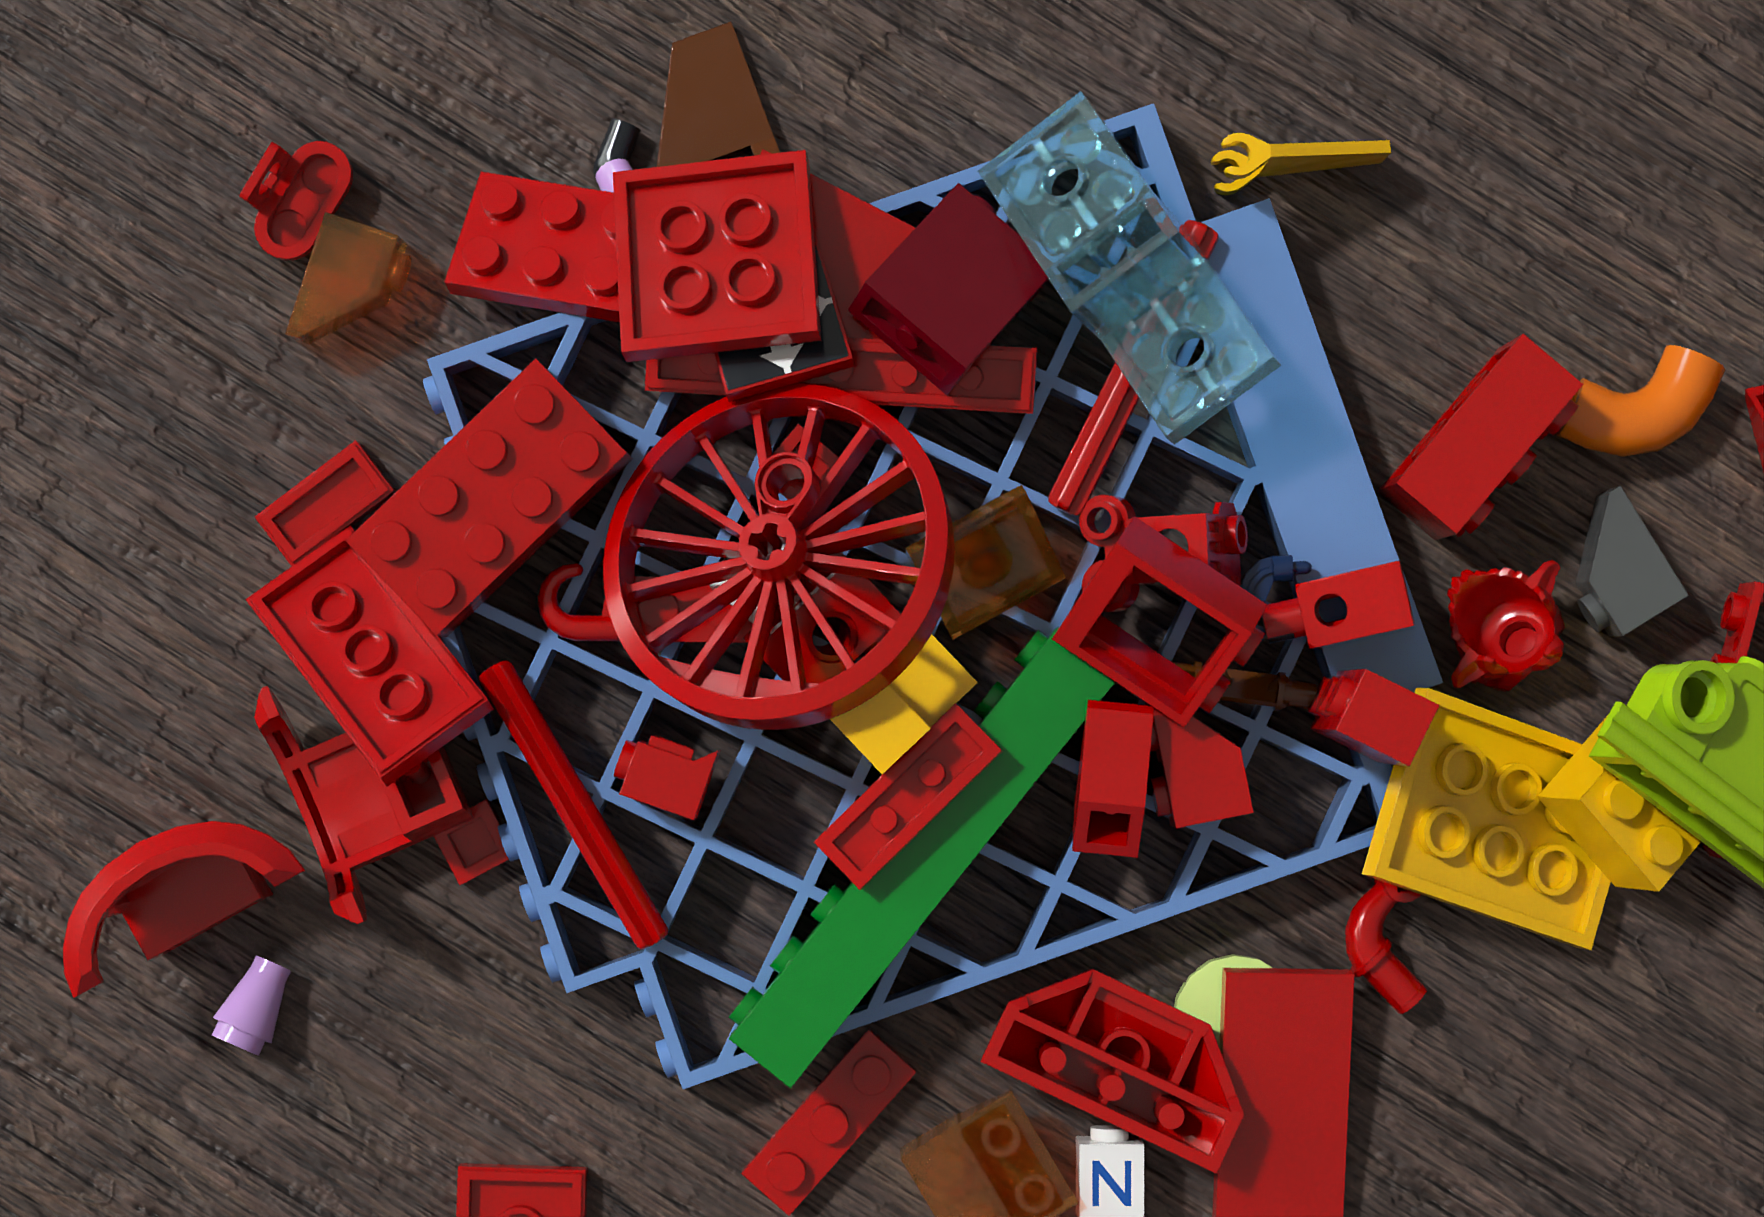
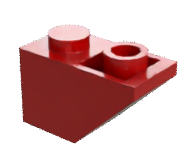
(1199, 773)
(1112, 778)

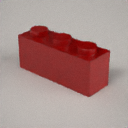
(1372, 715)

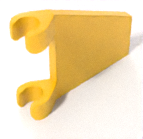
(1290, 158)

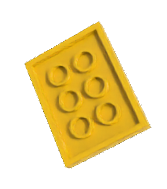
(1475, 833)

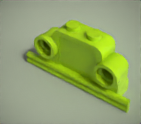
(1697, 752)

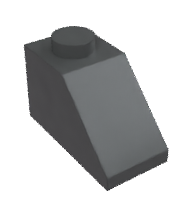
(1623, 569)

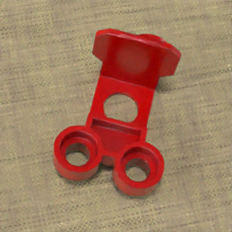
(1210, 537)

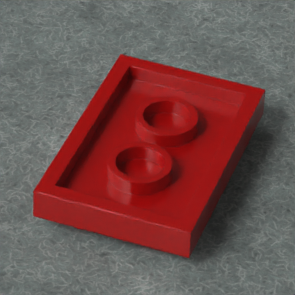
(538, 247)

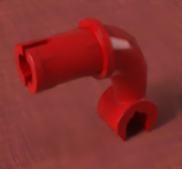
(1371, 951)

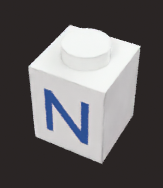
(1109, 1173)

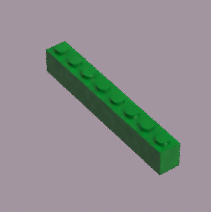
(868, 927)

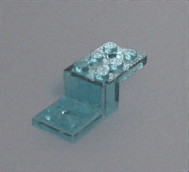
(1128, 268)

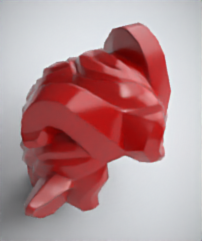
(1504, 625)

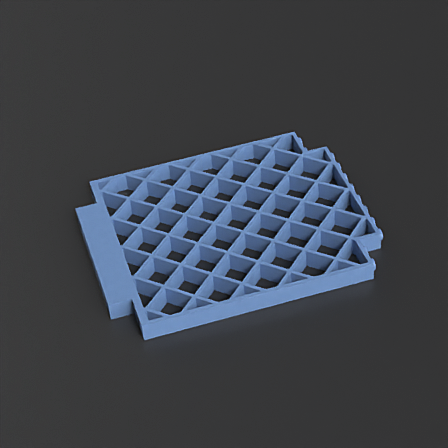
(1317, 509)

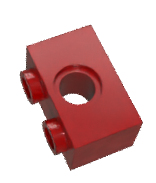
(855, 631)

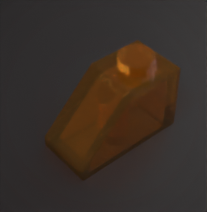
(347, 277)

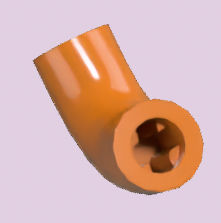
(1652, 415)

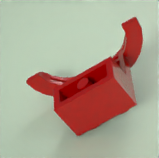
(352, 810)
(174, 891)

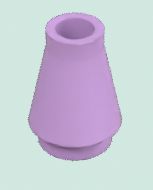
(252, 1007)

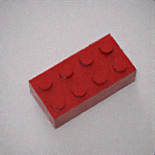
(489, 499)

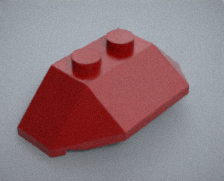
(1123, 1062)

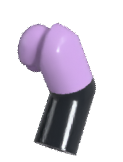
(615, 152)

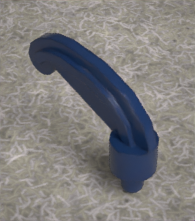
(1272, 569)

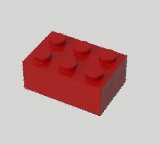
(1483, 440)

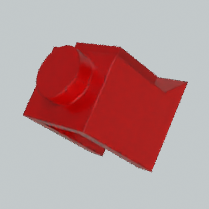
(665, 775)

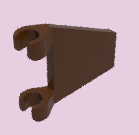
(711, 102)

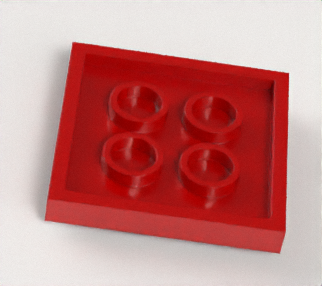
(716, 256)

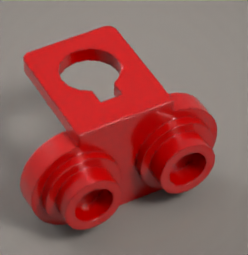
(296, 196)

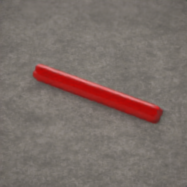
(1107, 420)
(573, 804)

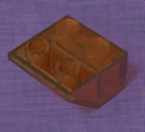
(987, 1165)

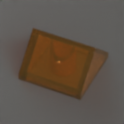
(997, 561)

